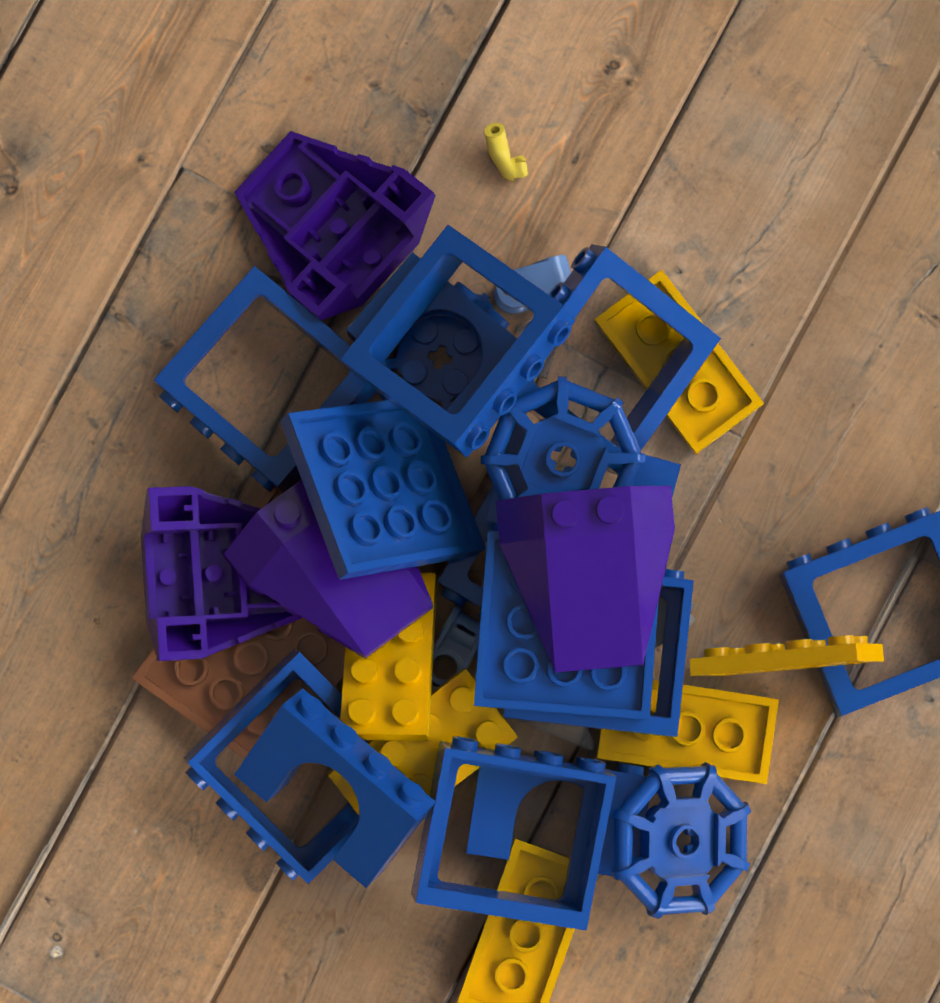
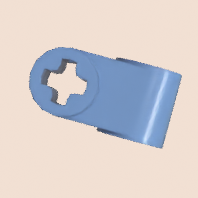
(543, 274)
(456, 643)

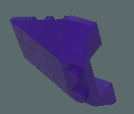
(333, 221)
(289, 562)
(590, 569)
(190, 589)

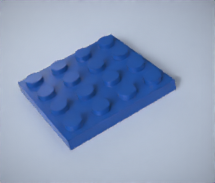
(381, 488)
(518, 673)

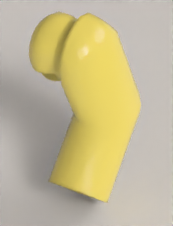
(499, 153)

